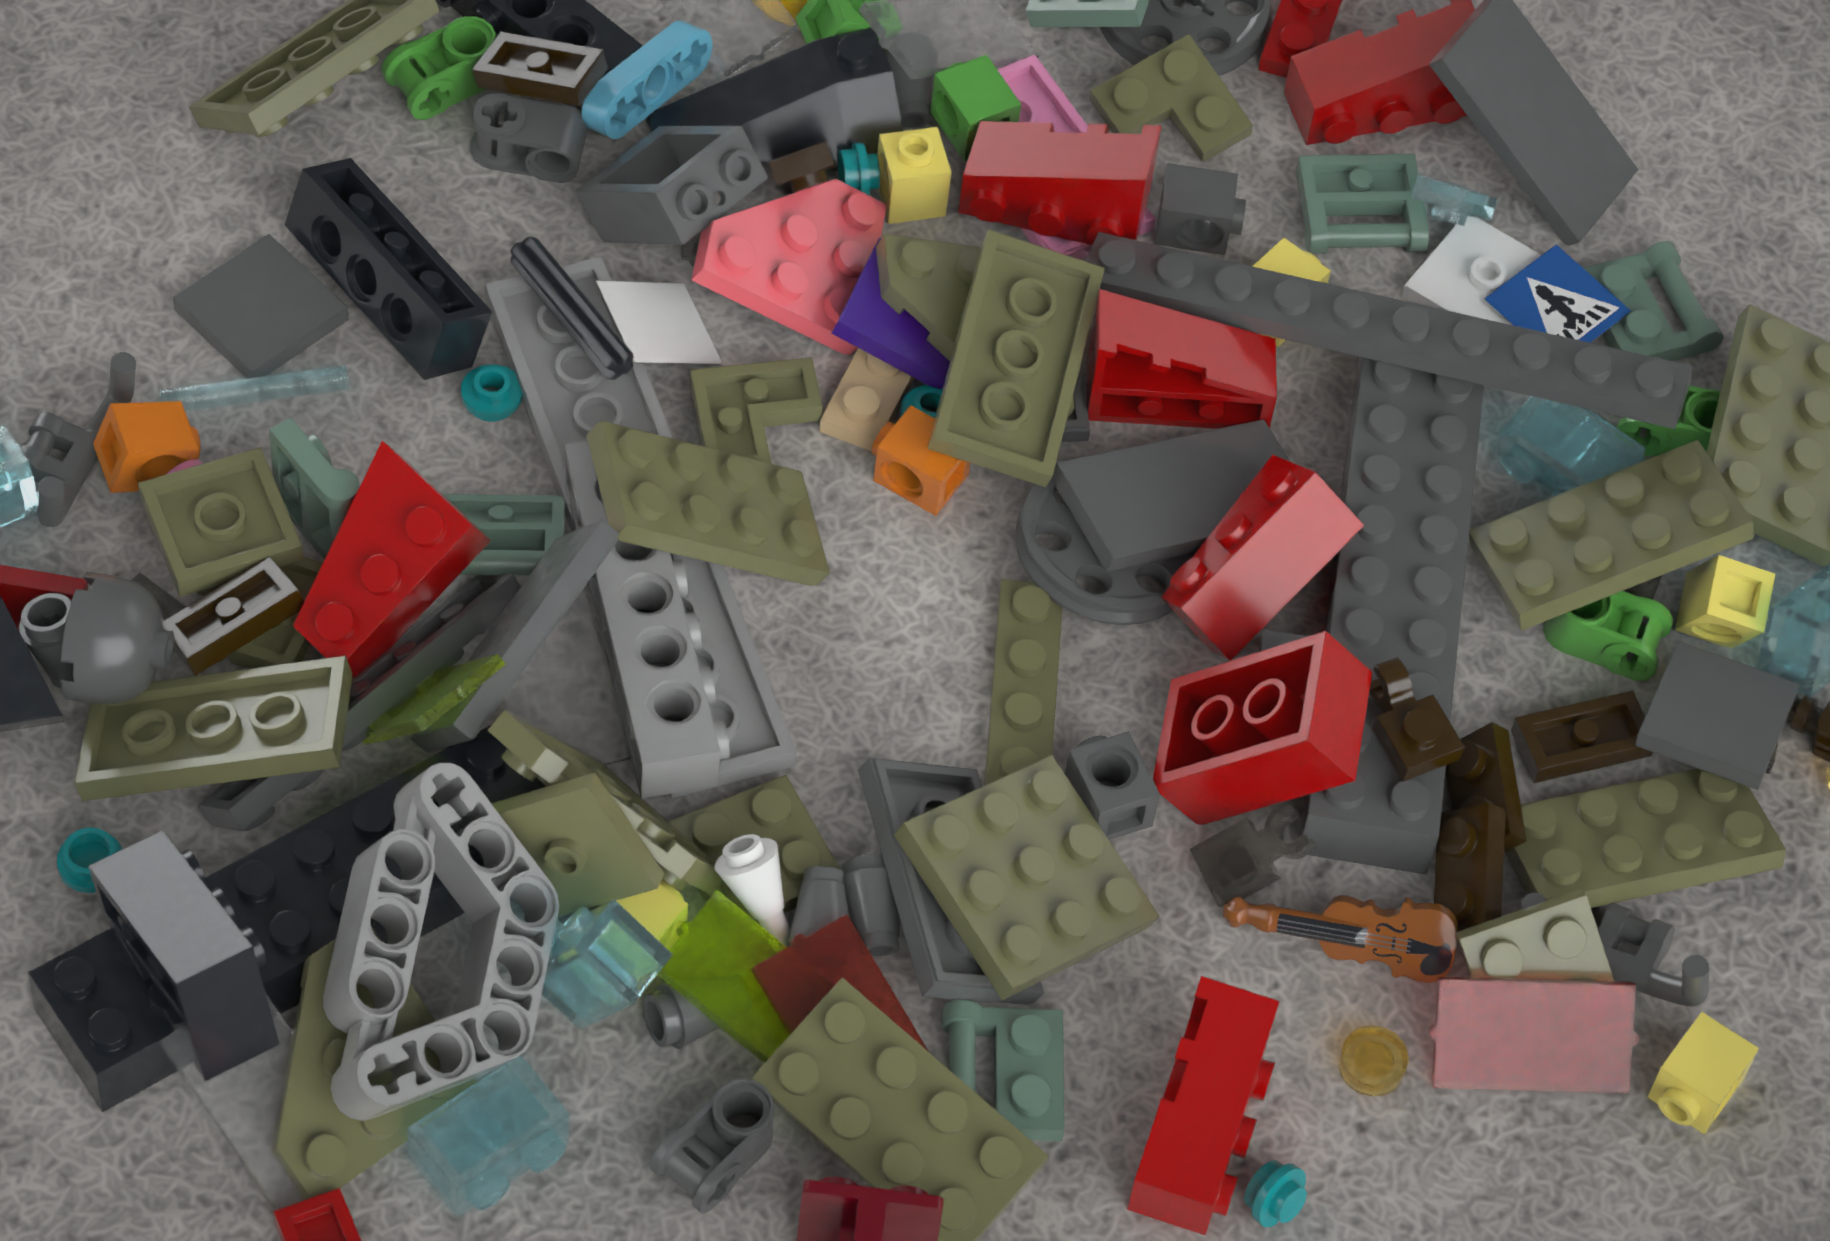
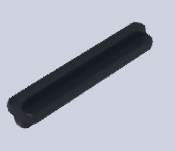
(571, 308)

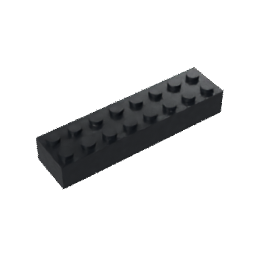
(289, 897)

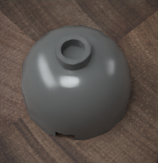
(113, 641)

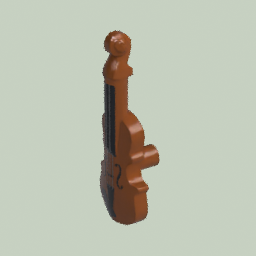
(1411, 940)

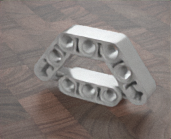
(420, 846)

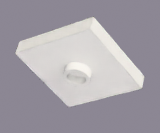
(1467, 269)

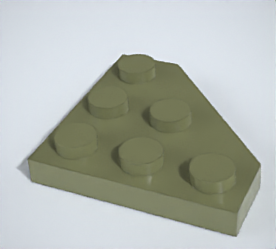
(929, 283)
(553, 761)
(313, 1137)

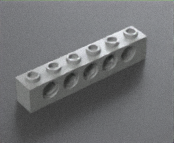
(663, 753)

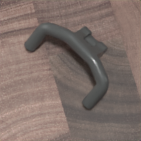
(59, 479)
(1641, 969)

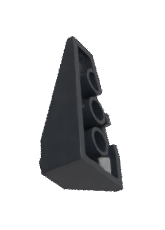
(817, 93)

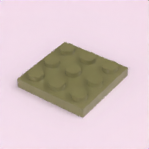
(1026, 876)

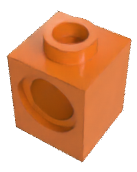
(144, 442)
(913, 470)

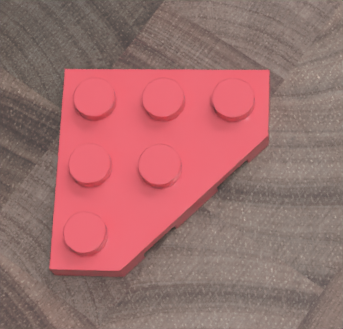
(794, 257)

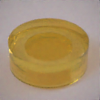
(1373, 1060)

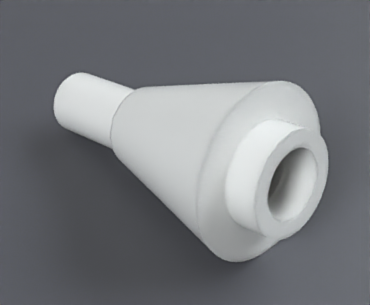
(753, 874)

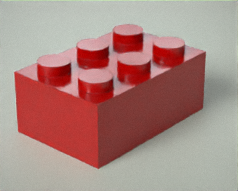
(1262, 729)

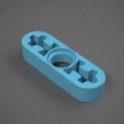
(670, 62)

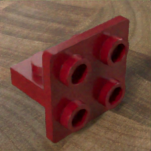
(849, 1212)

